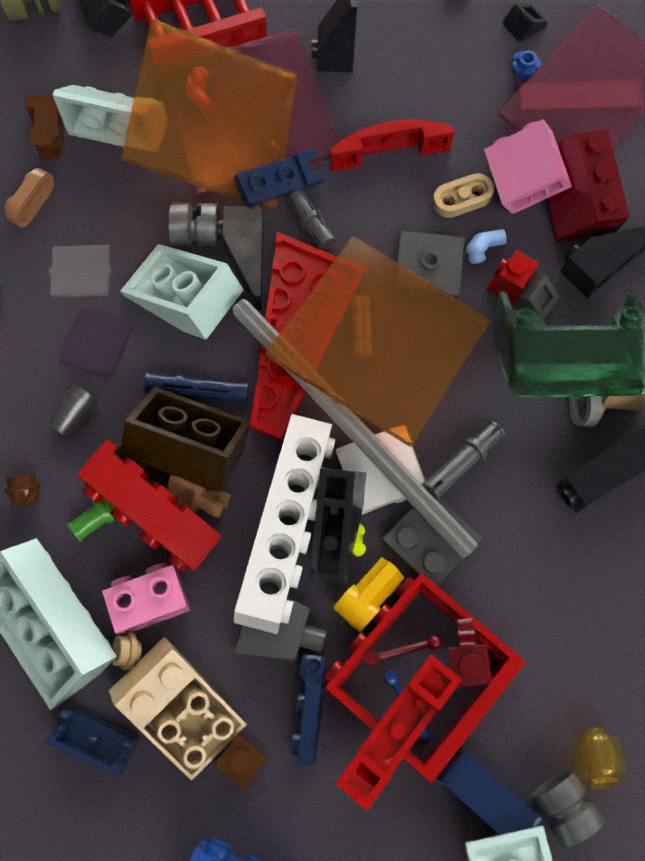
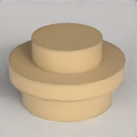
(127, 650)

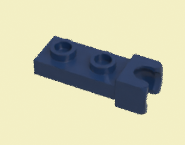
(278, 179)

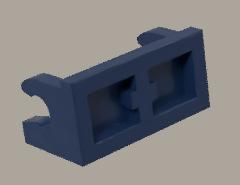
(94, 740)

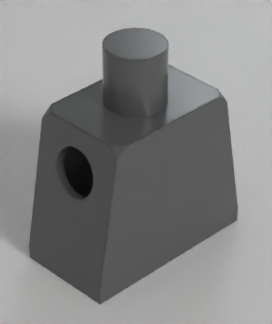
(287, 642)

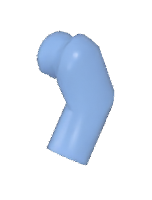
(482, 242)

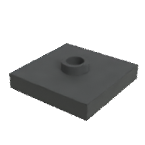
(434, 258)

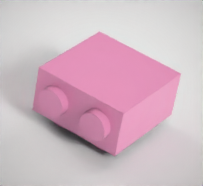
(527, 167)

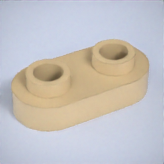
(461, 197)

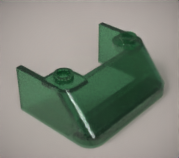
(571, 358)

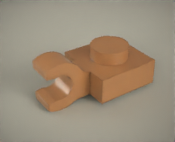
(197, 497)

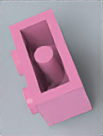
(146, 599)

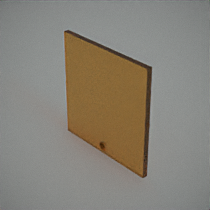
(206, 111)
(379, 340)

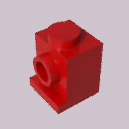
(513, 276)

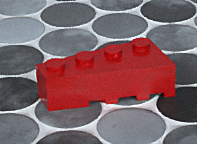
(147, 507)

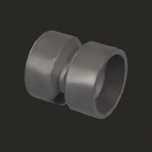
(193, 224)
(573, 816)

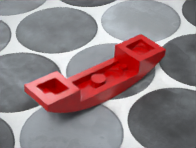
(392, 135)
(397, 732)

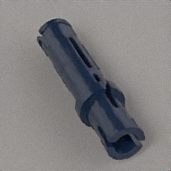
(237, 390)

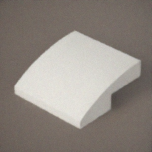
(378, 488)

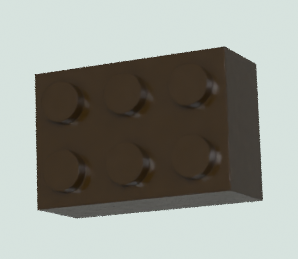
(184, 438)

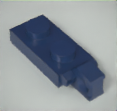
(310, 707)

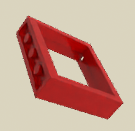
(477, 707)

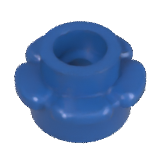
(525, 64)

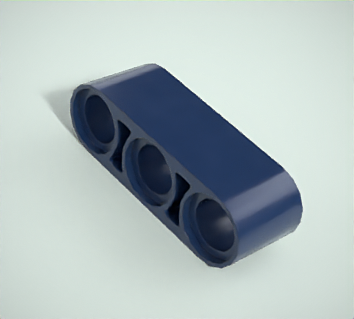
(486, 795)

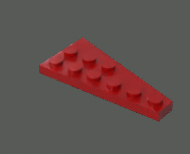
(294, 275)

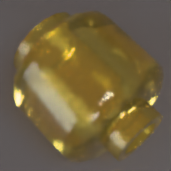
(599, 759)

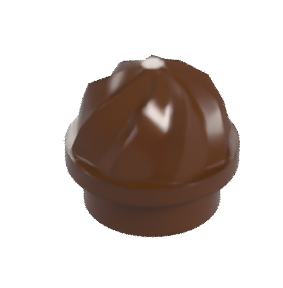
(22, 490)

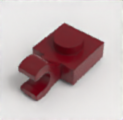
(469, 660)

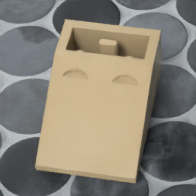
(176, 708)

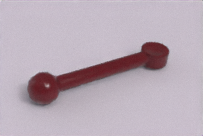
(372, 658)

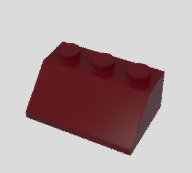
(596, 199)

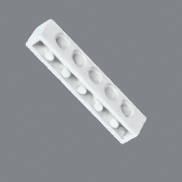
(254, 606)

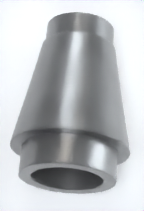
(73, 410)

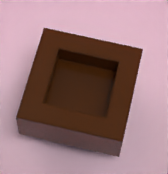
(241, 761)

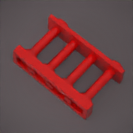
(225, 32)

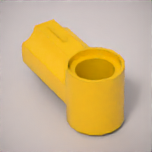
(364, 600)

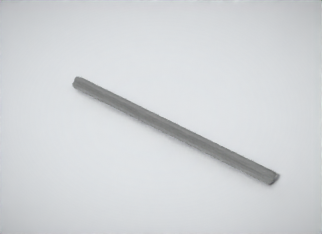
(368, 444)

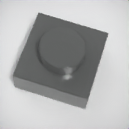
(539, 295)

